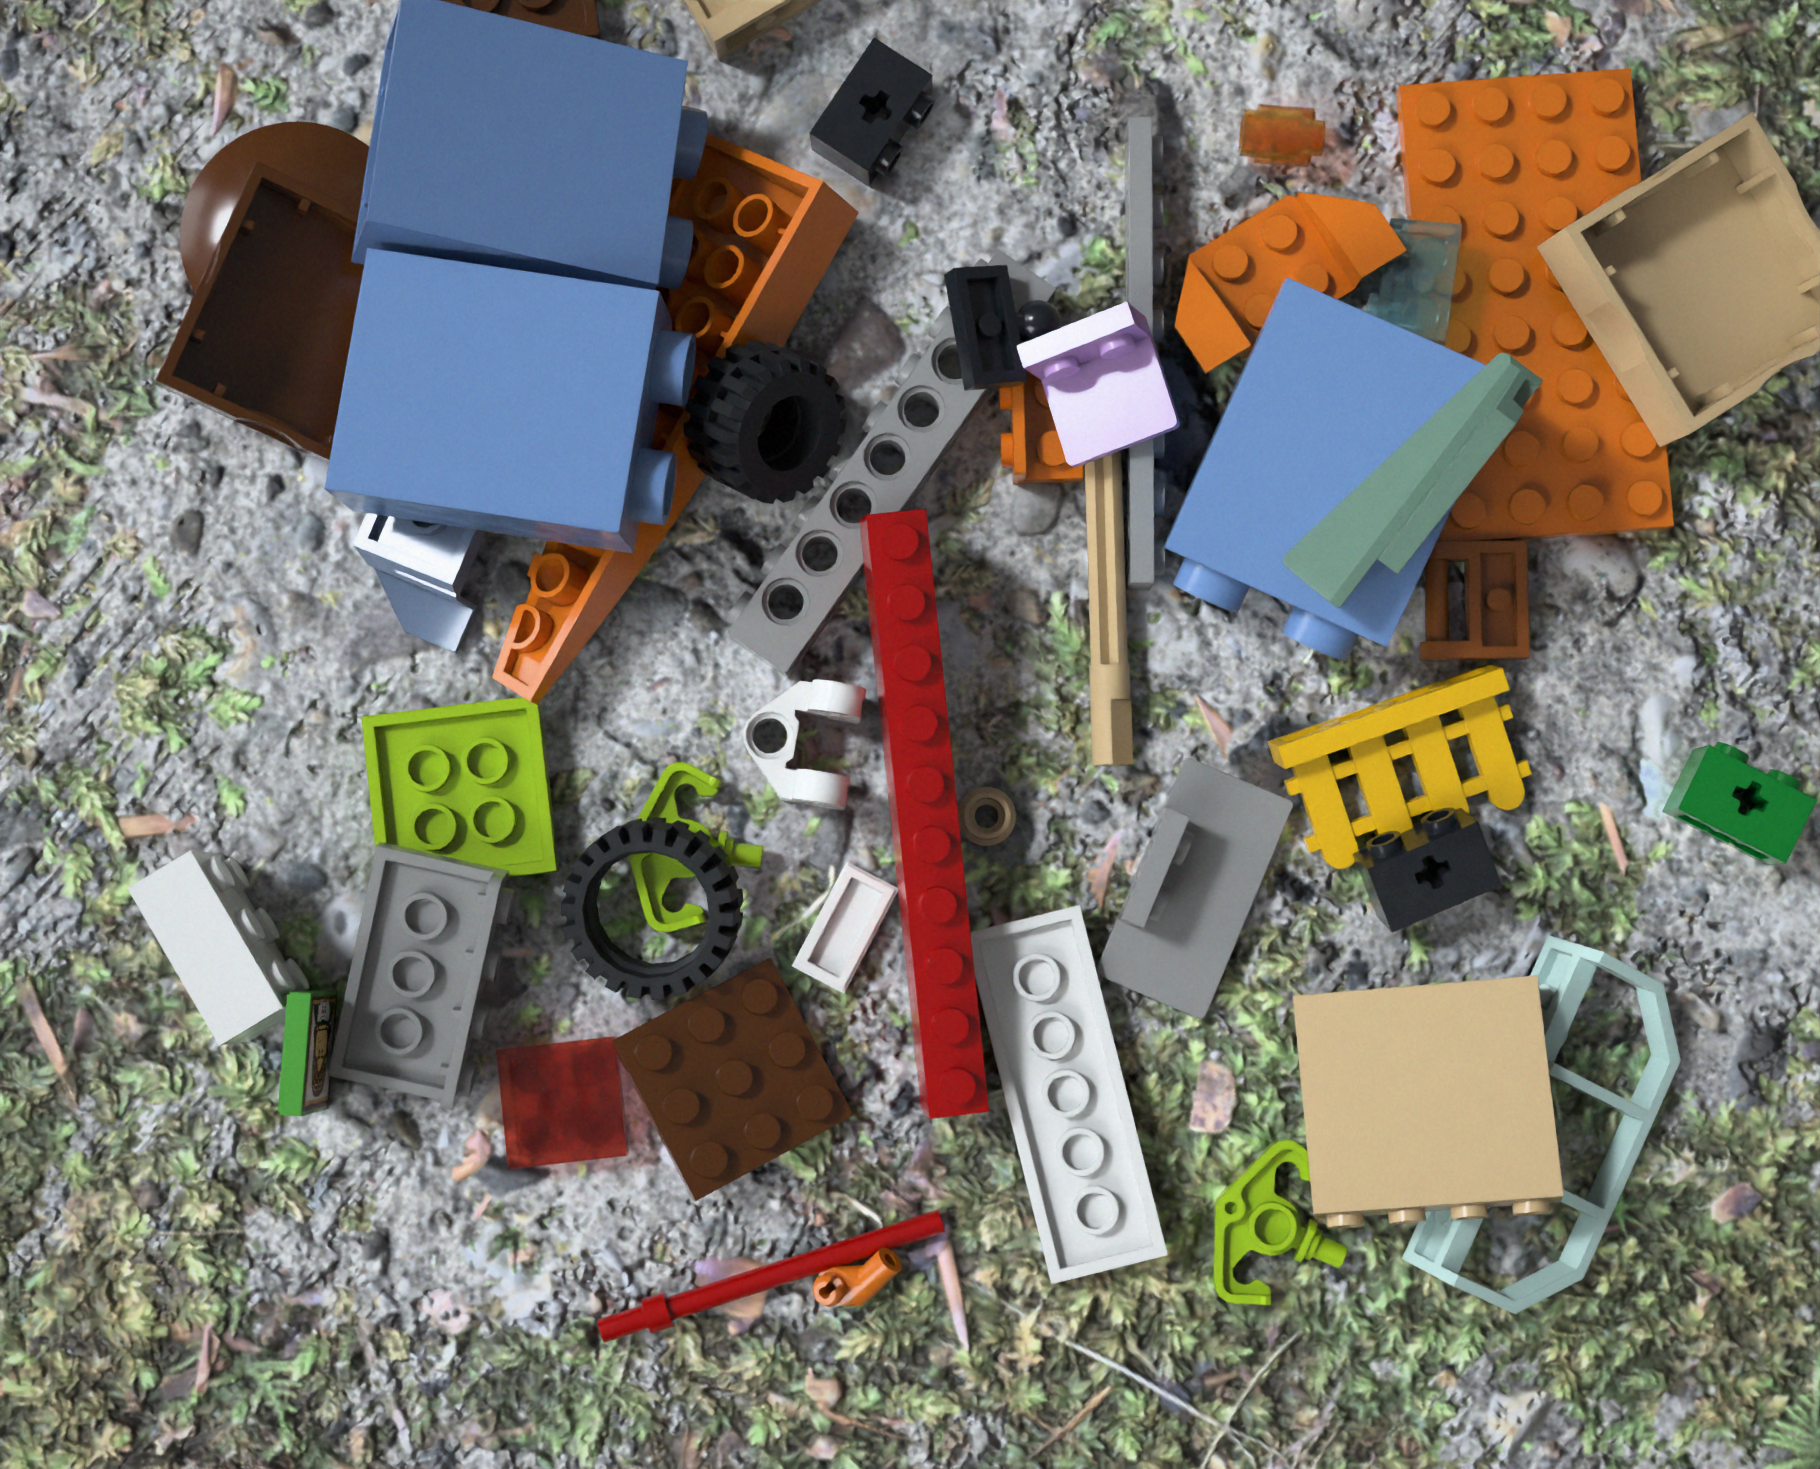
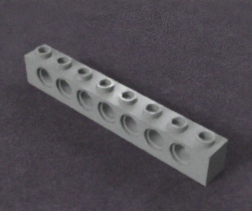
(786, 642)

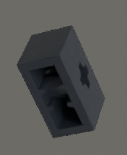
(876, 82)
(1454, 874)

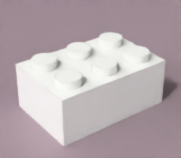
(219, 944)

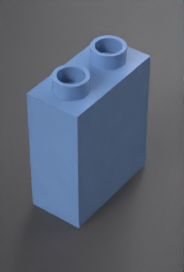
(528, 149)
(508, 401)
(1303, 429)

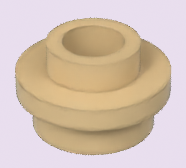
(986, 797)

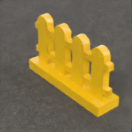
(1424, 739)

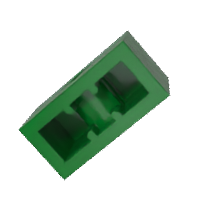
(1706, 803)

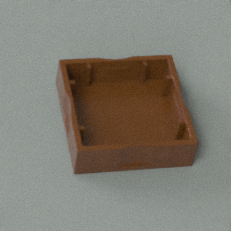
(273, 315)

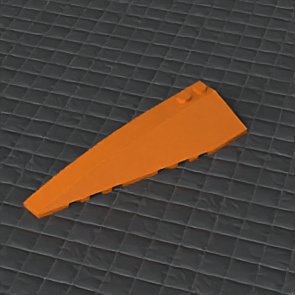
(750, 272)

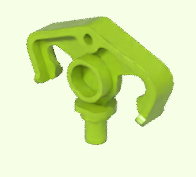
(655, 871)
(1257, 1219)

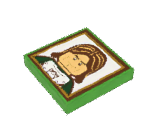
(307, 1052)

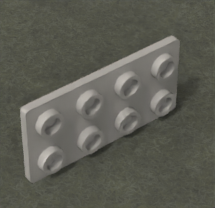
(1194, 888)

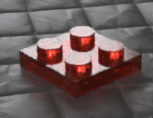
(562, 1102)

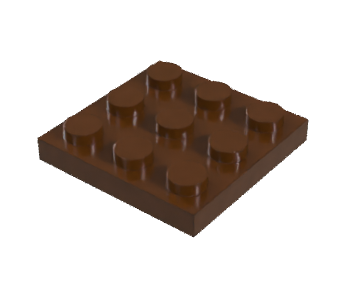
(732, 1079)

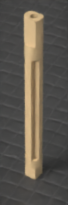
(1107, 614)

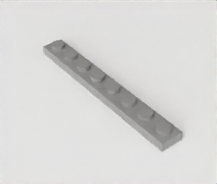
(1143, 271)

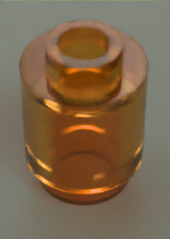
(1281, 135)

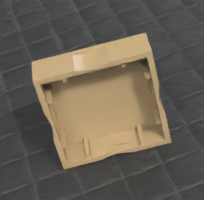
(1697, 280)

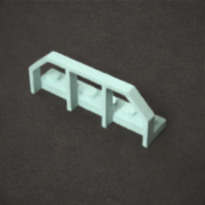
(1564, 976)

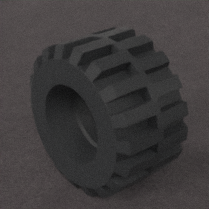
(733, 405)

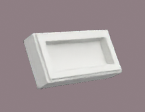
(845, 927)

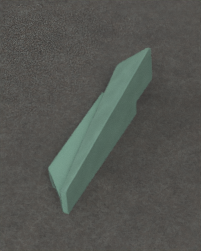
(1414, 485)

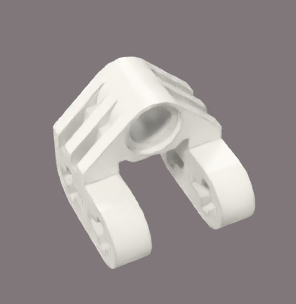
(814, 699)

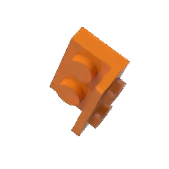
(1034, 443)

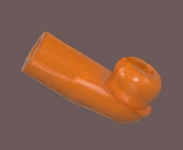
(856, 1283)

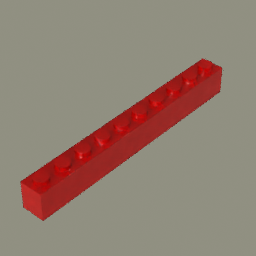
(924, 813)

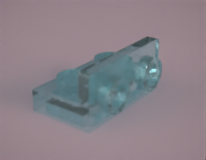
(1420, 282)

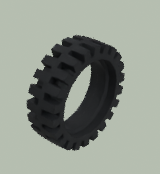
(612, 962)

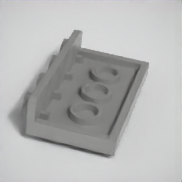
(421, 974)

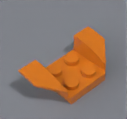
(1236, 277)

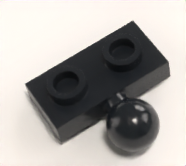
(990, 328)

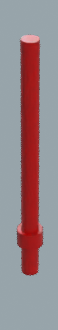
(660, 1311)

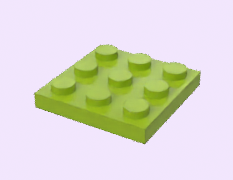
(464, 783)

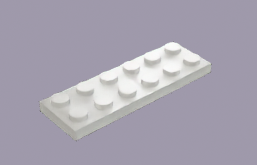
(1066, 1095)

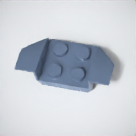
(423, 574)

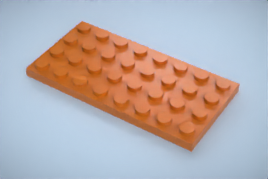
(1514, 170)

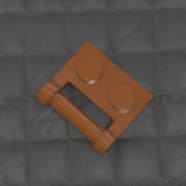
(1493, 602)

